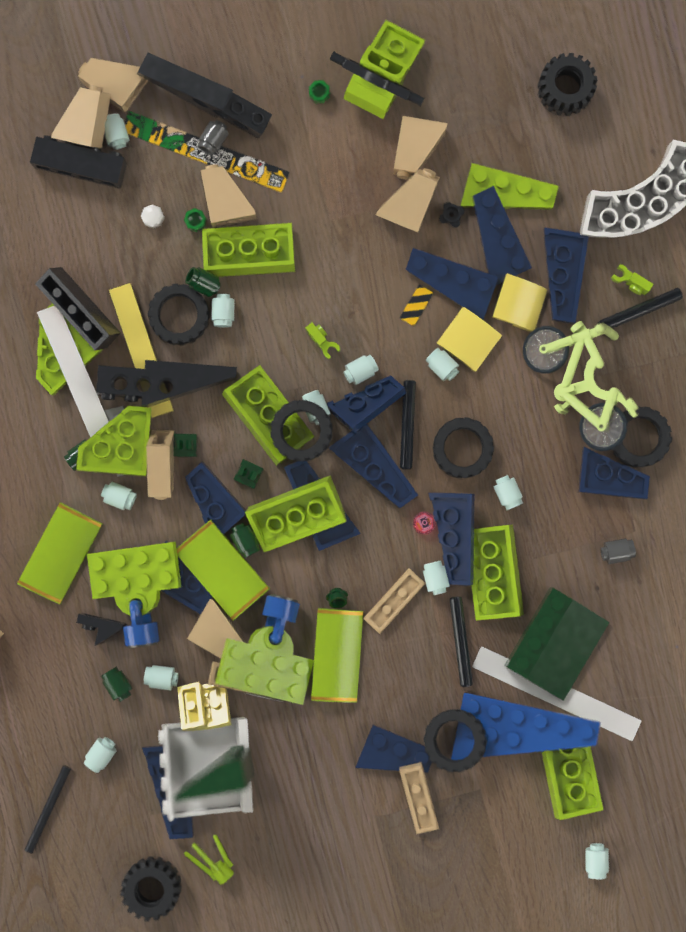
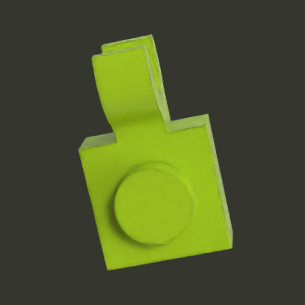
(636, 282)
(318, 335)

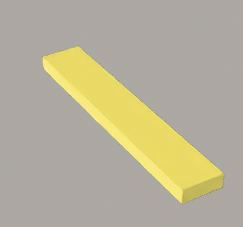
(137, 338)

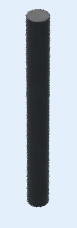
(46, 812)

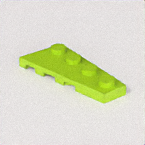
(512, 189)

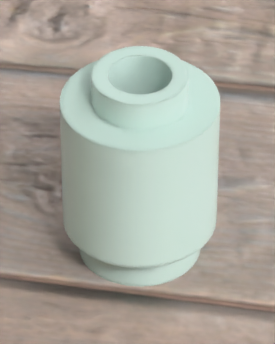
(115, 131)
(223, 310)
(442, 365)
(360, 369)
(317, 398)
(508, 492)
(118, 496)
(436, 577)
(161, 677)
(100, 754)
(597, 861)

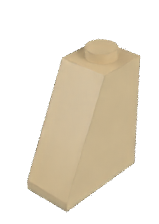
(115, 78)
(85, 118)
(416, 144)
(224, 198)
(411, 200)
(160, 464)
(213, 629)

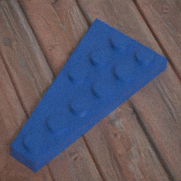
(521, 728)

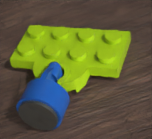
(135, 582)
(267, 660)

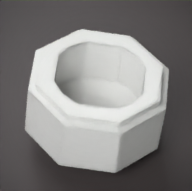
(152, 216)

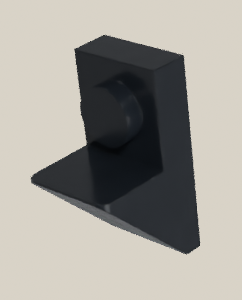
(105, 626)

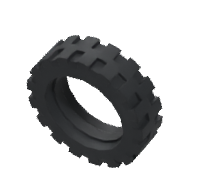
(178, 338)
(467, 424)
(277, 430)
(663, 441)
(431, 742)

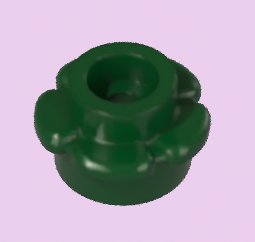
(337, 598)

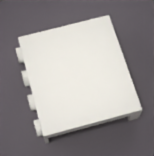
(190, 752)

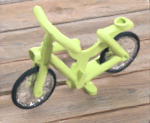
(547, 350)

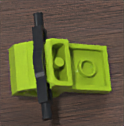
(382, 70)

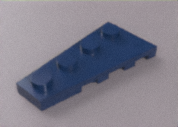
(499, 240)
(565, 269)
(456, 281)
(371, 461)
(300, 474)
(456, 534)
(179, 827)

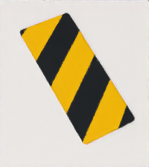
(416, 305)

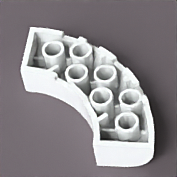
(643, 205)

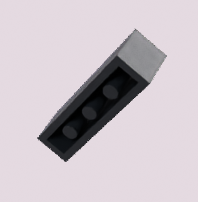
(78, 162)
(77, 308)

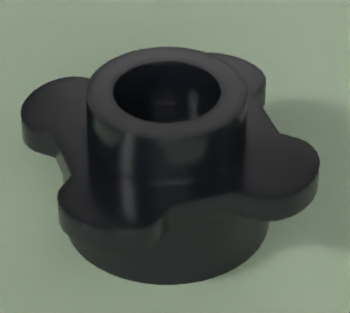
(451, 208)

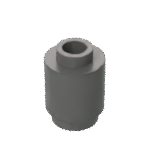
(213, 137)
(618, 551)

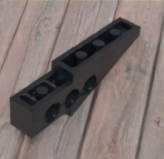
(205, 94)
(184, 378)

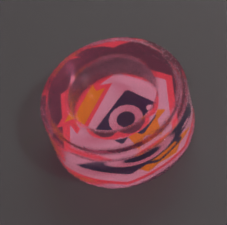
(424, 523)

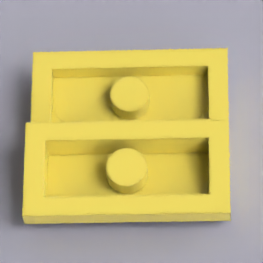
(519, 302)
(469, 339)
(203, 707)

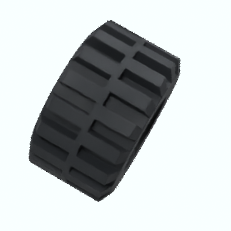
(571, 67)
(137, 902)

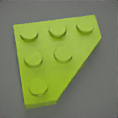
(48, 368)
(118, 445)

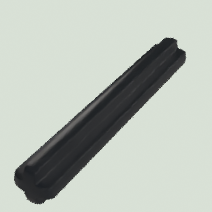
(643, 308)
(407, 431)
(461, 641)

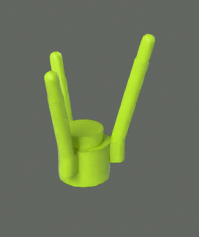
(220, 870)

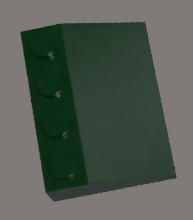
(556, 643)
(226, 774)

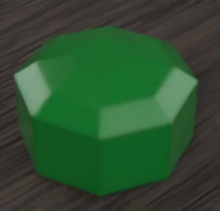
(319, 91)
(195, 220)

